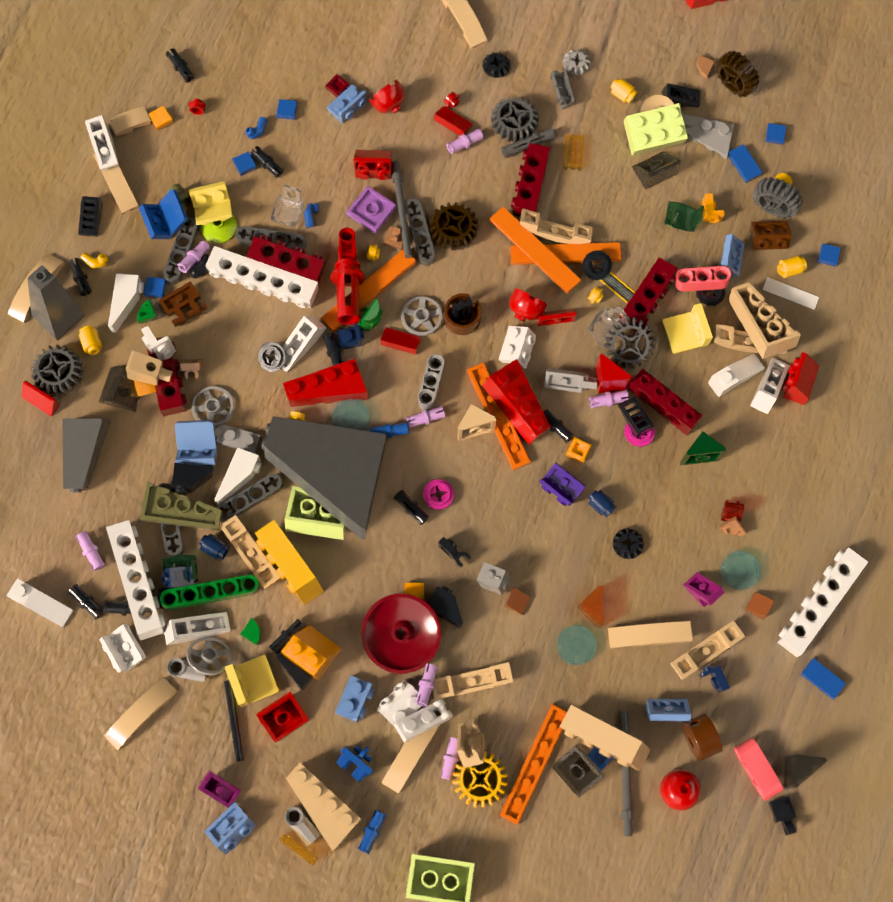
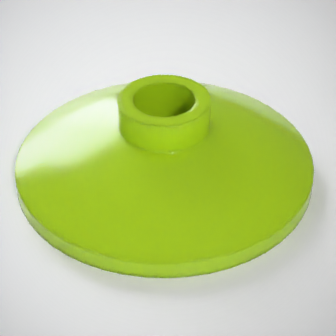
(220, 233)

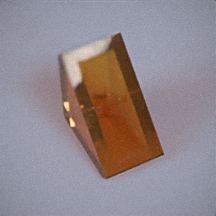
(593, 607)

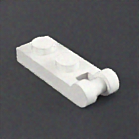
(422, 720)

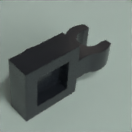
(449, 548)
(783, 811)

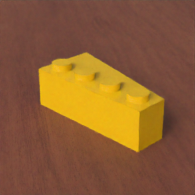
(289, 562)

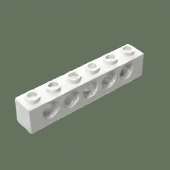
(220, 258)
(854, 565)
(149, 626)

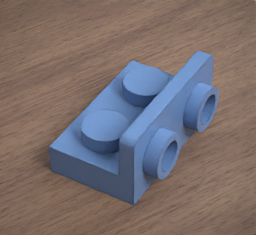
(347, 103)
(732, 255)
(354, 699)
(668, 710)
(230, 828)

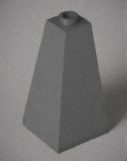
(51, 303)
(81, 449)

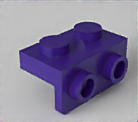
(562, 484)

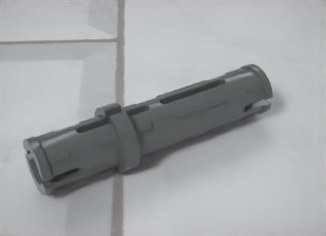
(547, 135)

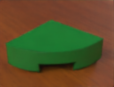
(146, 312)
(251, 632)

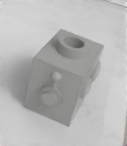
(493, 578)

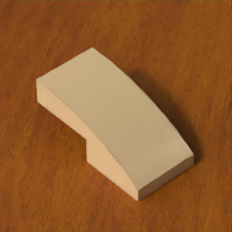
(127, 121)

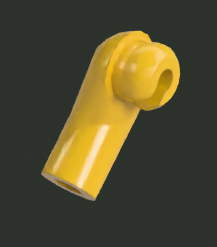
(100, 261)

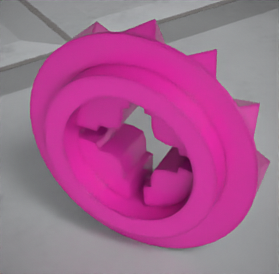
(641, 441)
(443, 487)

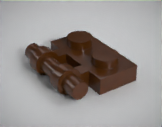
(180, 299)

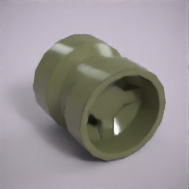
(184, 196)

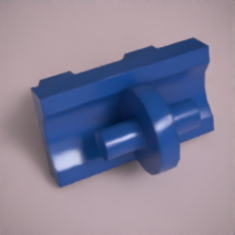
(348, 757)

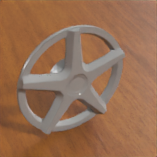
(421, 316)
(213, 405)
(208, 655)

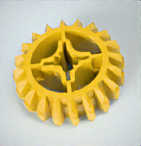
(492, 792)

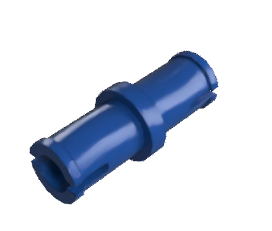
(391, 430)
(372, 831)

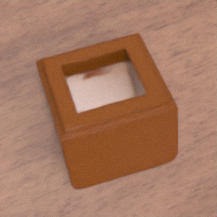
(517, 601)
(759, 605)

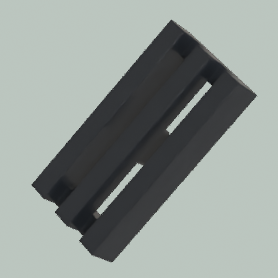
(458, 311)

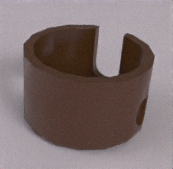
(472, 322)
(702, 739)

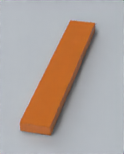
(535, 250)
(569, 252)
(373, 286)
(504, 428)
(534, 765)

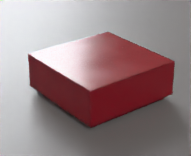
(337, 85)

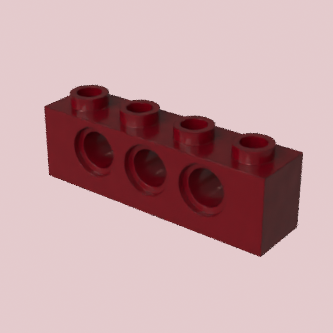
(538, 155)
(261, 243)
(660, 270)
(664, 401)
(170, 404)

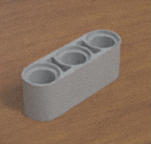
(431, 374)

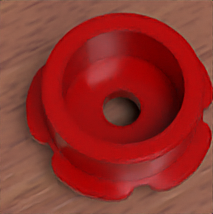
(452, 100)
(197, 107)

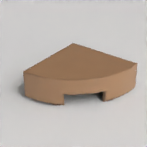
(704, 65)
(733, 527)

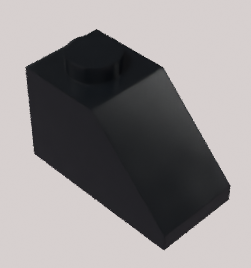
(189, 477)
(446, 606)

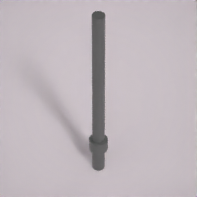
(397, 178)
(627, 815)

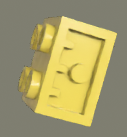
(211, 203)
(688, 330)
(252, 680)

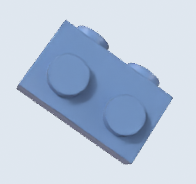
(196, 442)

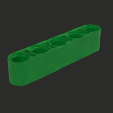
(201, 598)

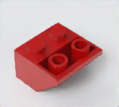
(373, 164)
(801, 379)

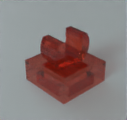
(731, 510)

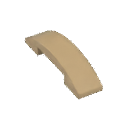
(468, 22)
(119, 188)
(555, 232)
(20, 307)
(734, 339)
(250, 552)
(707, 650)
(472, 681)
(139, 713)
(407, 760)

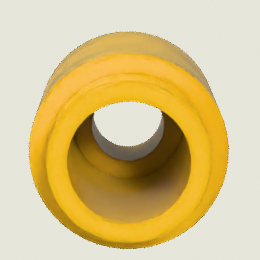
(623, 90)
(791, 266)
(90, 340)

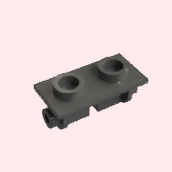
(563, 88)

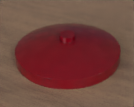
(401, 633)

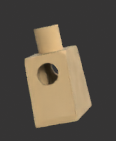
(146, 369)

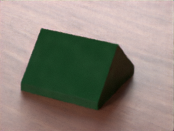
(703, 450)

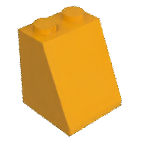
(311, 651)

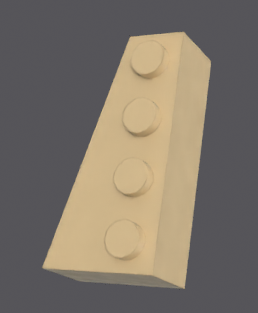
(761, 322)
(604, 737)
(325, 808)

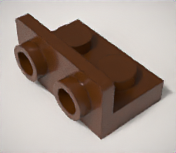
(770, 235)

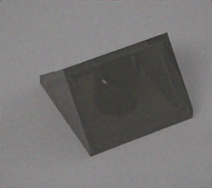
(656, 169)
(119, 390)
(800, 768)
(577, 770)

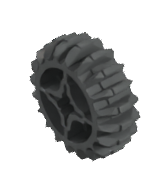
(511, 126)
(777, 197)
(635, 336)
(42, 371)

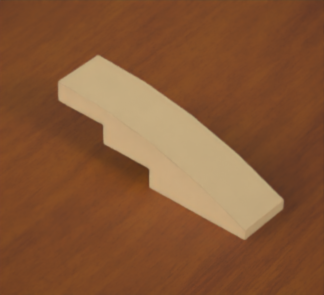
(650, 634)

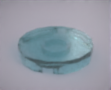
(351, 415)
(740, 570)
(576, 645)

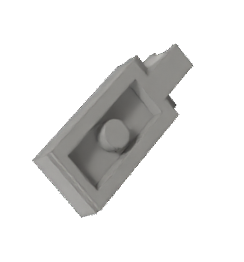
(568, 380)
(237, 438)

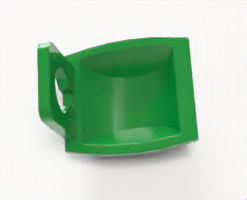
(372, 316)

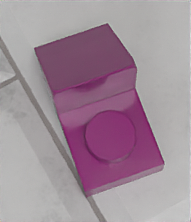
(703, 589)
(219, 789)

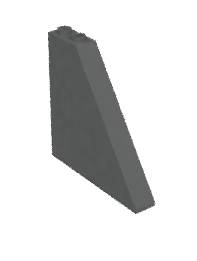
(330, 464)

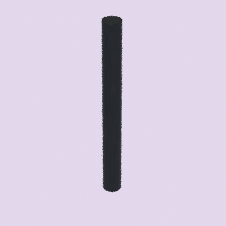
(233, 721)

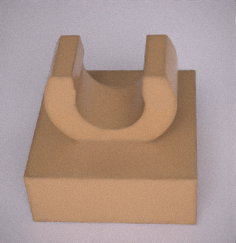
(394, 238)
(191, 365)

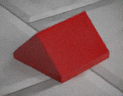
(610, 376)
(282, 716)

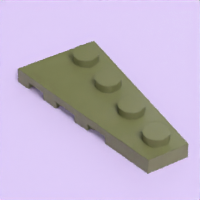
(167, 507)

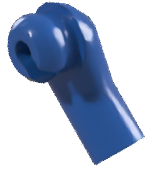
(255, 132)
(308, 214)

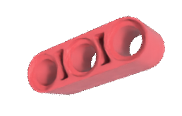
(709, 273)
(758, 769)

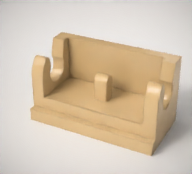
(470, 745)

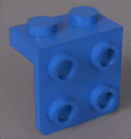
(165, 217)

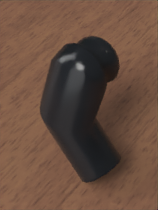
(199, 268)

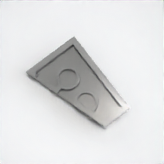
(710, 133)

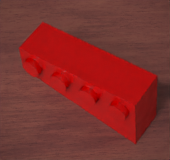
(327, 386)
(517, 401)

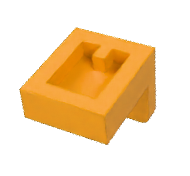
(710, 213)

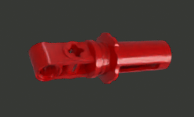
(347, 274)

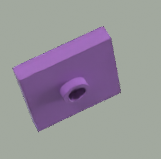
(371, 209)

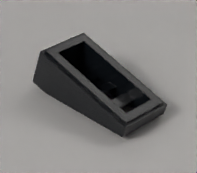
(671, 90)
(90, 204)
(629, 419)
(298, 675)

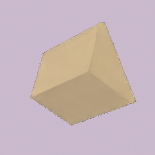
(475, 423)

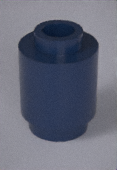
(601, 503)
(214, 547)

